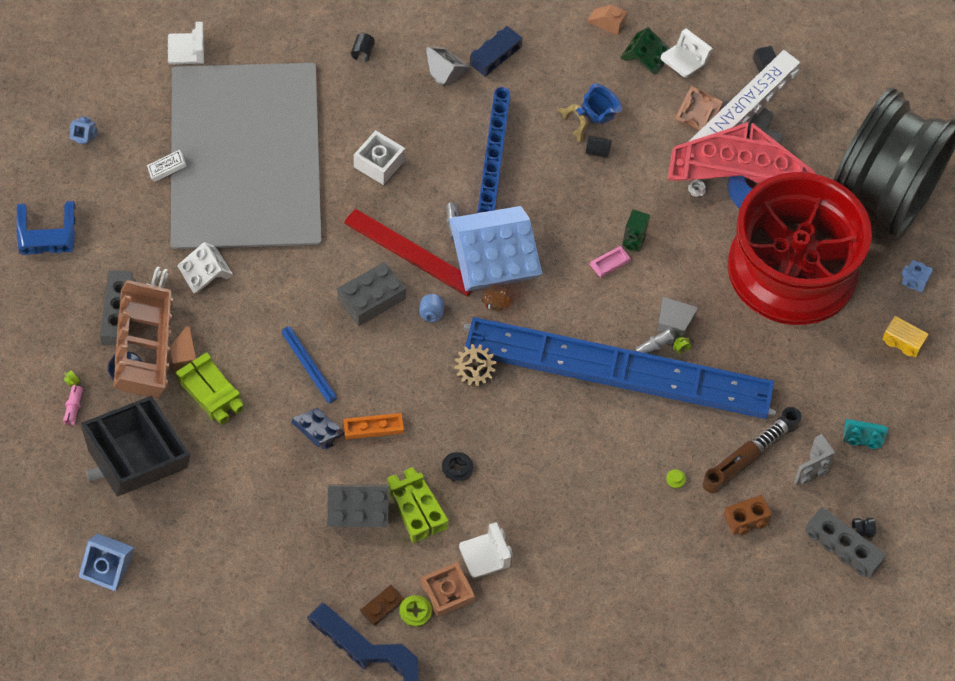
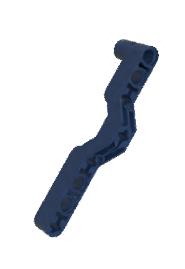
(359, 648)

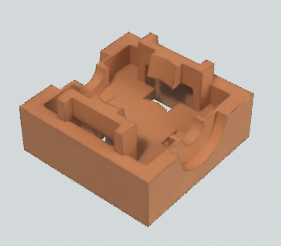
(701, 111)
(440, 591)

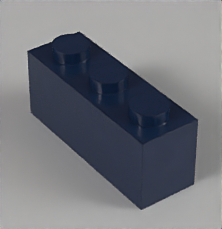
(495, 51)

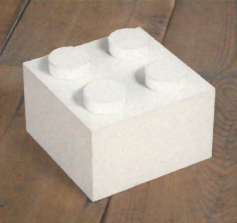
(379, 157)

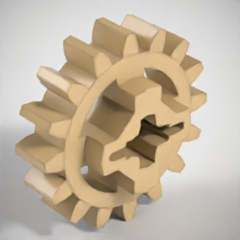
(476, 373)

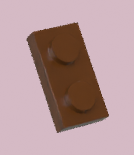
(382, 605)

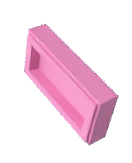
(610, 261)

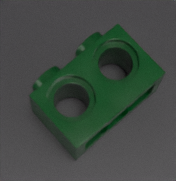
(636, 230)

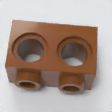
(744, 511)

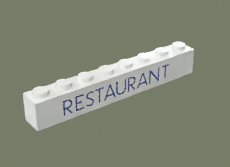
(754, 95)

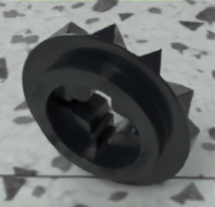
(462, 460)

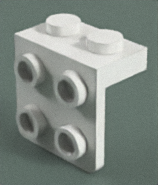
(688, 54)
(486, 553)

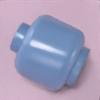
(431, 308)

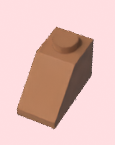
(609, 18)
(182, 350)

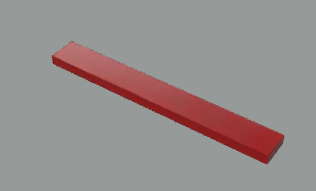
(407, 250)

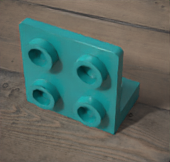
(864, 434)

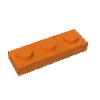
(373, 426)

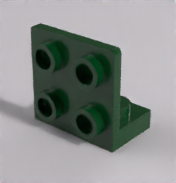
(647, 49)

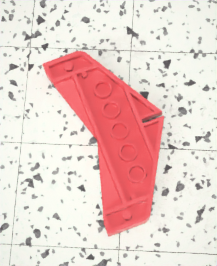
(732, 154)

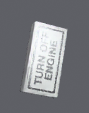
(166, 165)

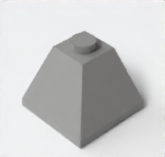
(445, 65)

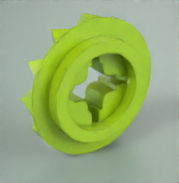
(408, 605)

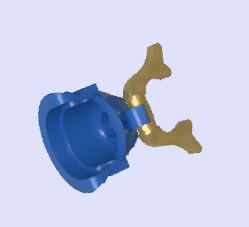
(598, 106)

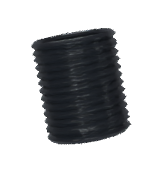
(364, 43)
(598, 146)

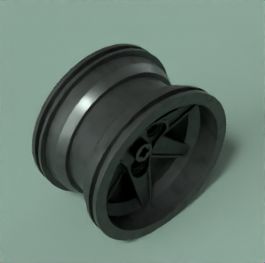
(896, 161)

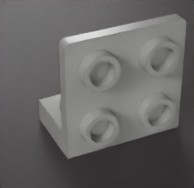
(820, 461)

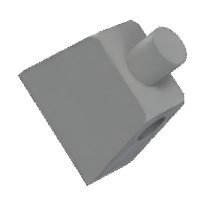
(676, 317)

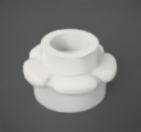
(697, 184)

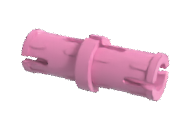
(73, 405)

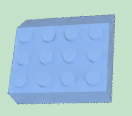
(495, 248)

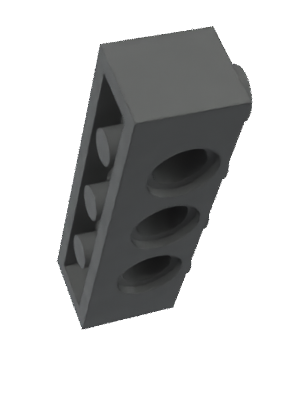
(115, 282)
(856, 543)

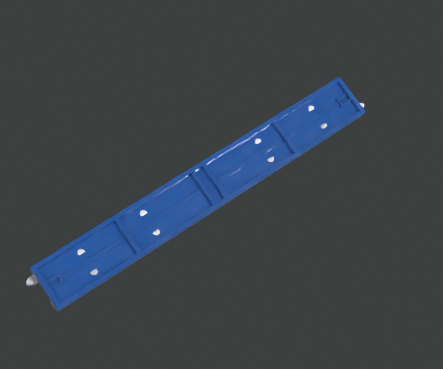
(622, 368)

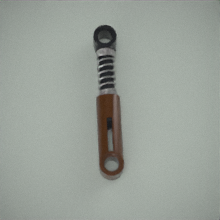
(750, 451)

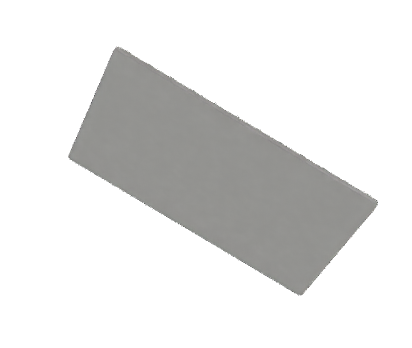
(246, 155)

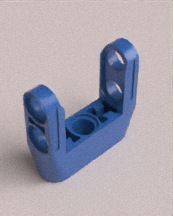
(48, 239)

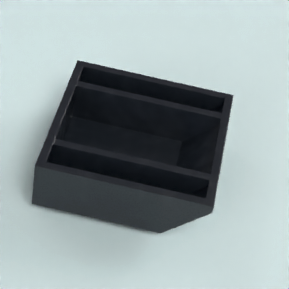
(134, 445)

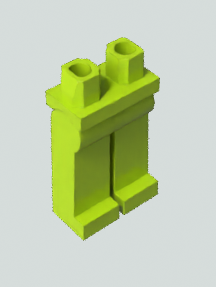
(210, 388)
(416, 505)

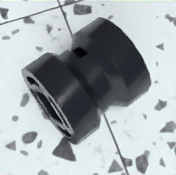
(865, 527)

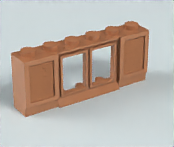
(149, 306)

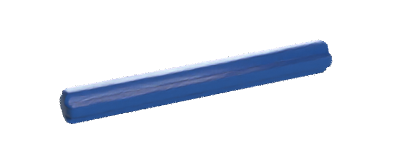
(309, 365)

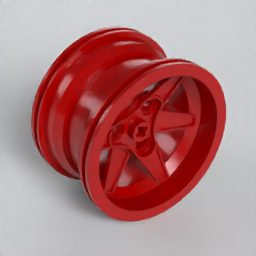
(816, 205)

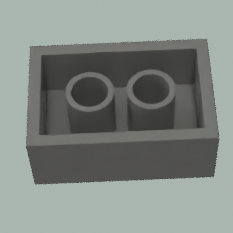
(371, 293)
(358, 505)

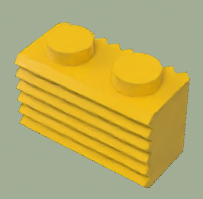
(905, 336)

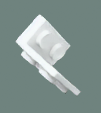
(187, 47)
(203, 266)

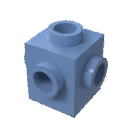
(80, 134)
(916, 275)

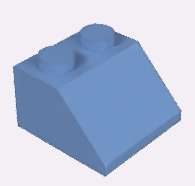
(105, 561)

